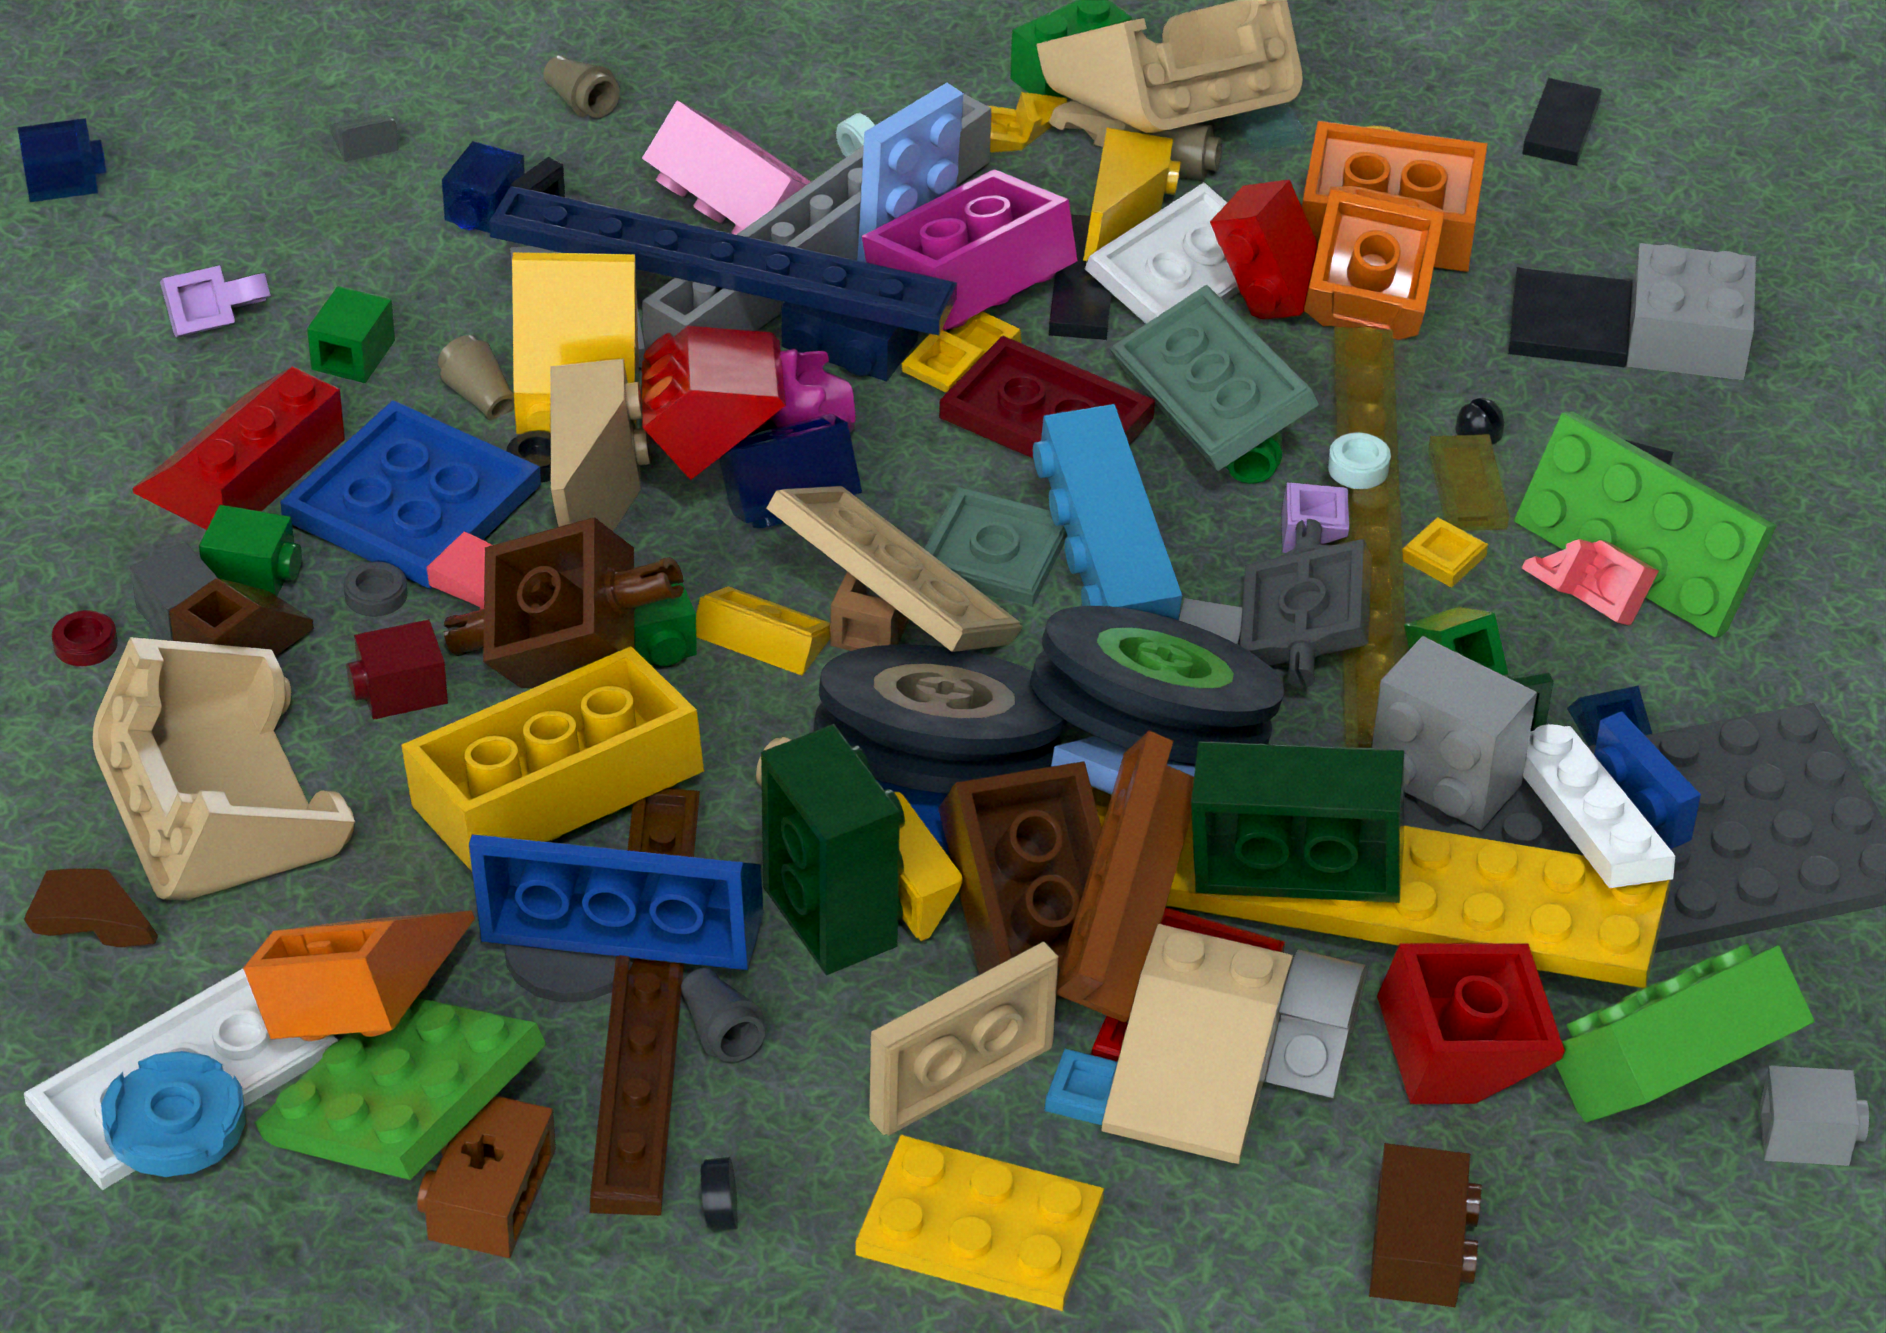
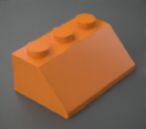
(1406, 165)

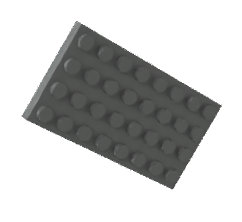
(1774, 838)

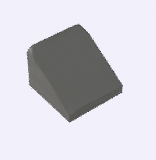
(365, 136)

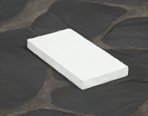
(214, 1023)

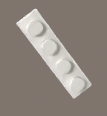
(1594, 809)

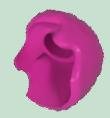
(812, 390)

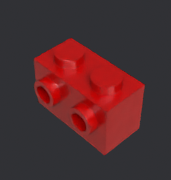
(1268, 248)

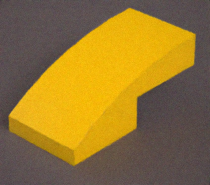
(948, 356)

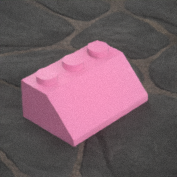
(720, 168)

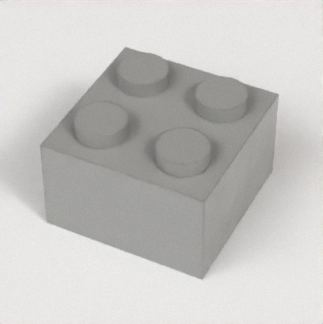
(1692, 311)
(1458, 730)

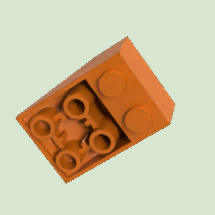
(349, 973)

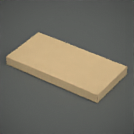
(895, 567)

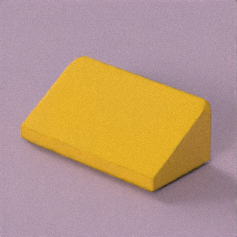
(761, 629)
(928, 877)

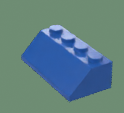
(616, 901)

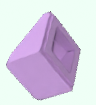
(1316, 502)

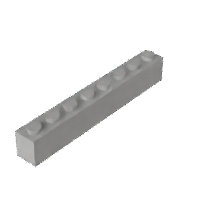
(815, 218)

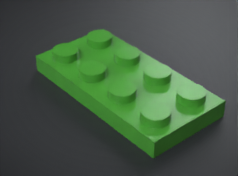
(1614, 492)

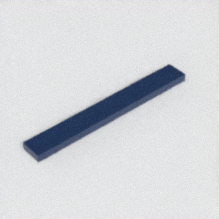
(727, 260)

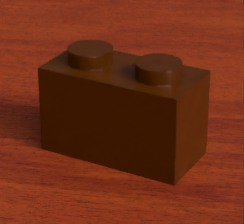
(1422, 1226)

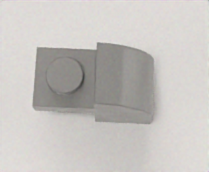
(1316, 1022)

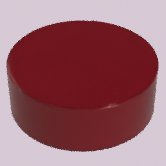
(84, 638)

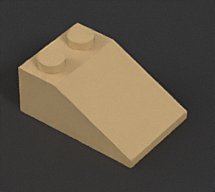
(595, 441)
(1197, 1044)

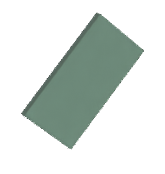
(1214, 377)

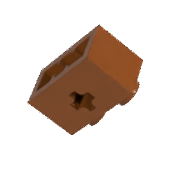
(489, 1177)

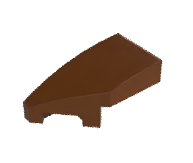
(86, 902)

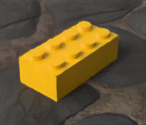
(555, 755)

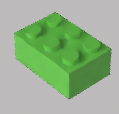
(1680, 1030)

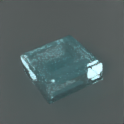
(1270, 128)

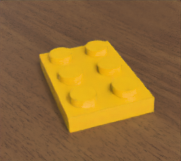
(980, 1222)

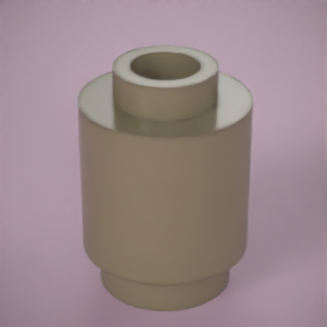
(1195, 149)

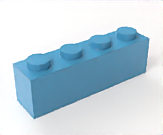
(1105, 512)

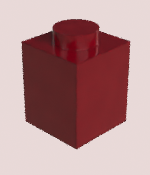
(398, 669)

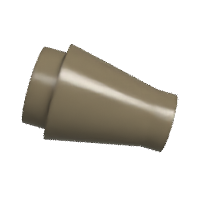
(583, 86)
(475, 374)

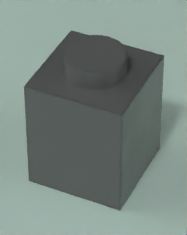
(165, 582)

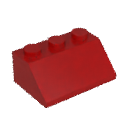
(709, 391)
(250, 449)

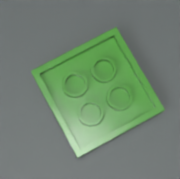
(403, 1093)

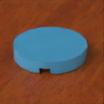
(173, 1114)

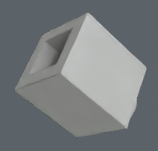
(1811, 1115)

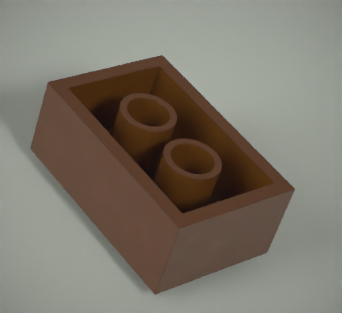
(1021, 857)

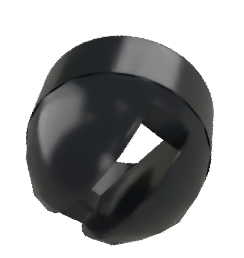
(1477, 419)

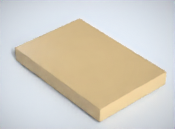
(963, 1039)

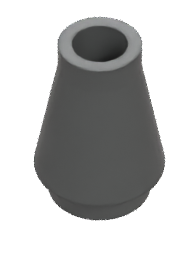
(723, 1017)

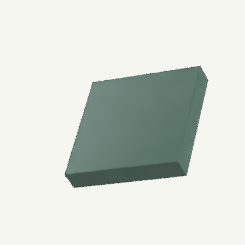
(997, 544)

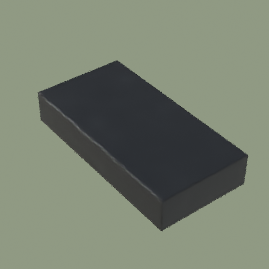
(1562, 121)

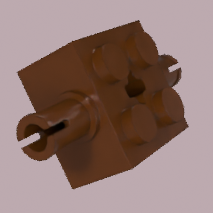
(559, 602)

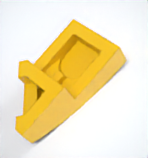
(1021, 126)

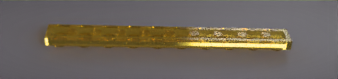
(1368, 405)

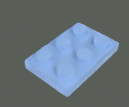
(910, 159)

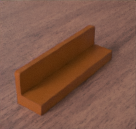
(1128, 880)

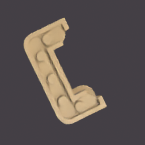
(1204, 70)
(203, 772)

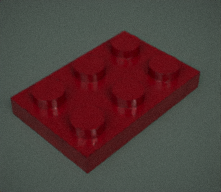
(1018, 385)

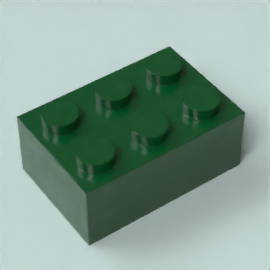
(1298, 821)
(831, 848)

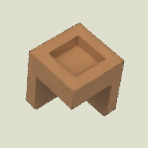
(863, 619)

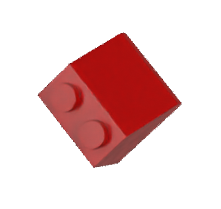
(1466, 1019)

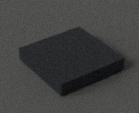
(1570, 317)

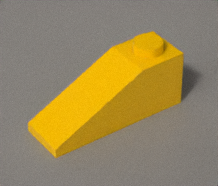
(1129, 185)

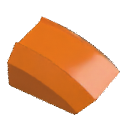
(1374, 261)

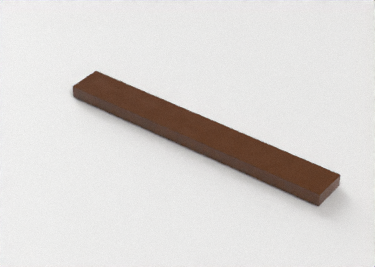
(642, 1039)

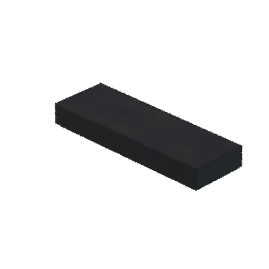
(1079, 300)

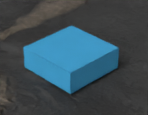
(1081, 1086)

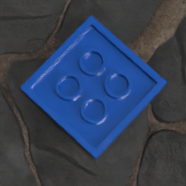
(409, 490)

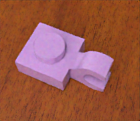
(205, 302)

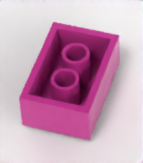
(984, 236)

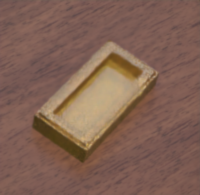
(1468, 482)

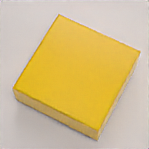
(1444, 552)

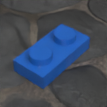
(1648, 779)

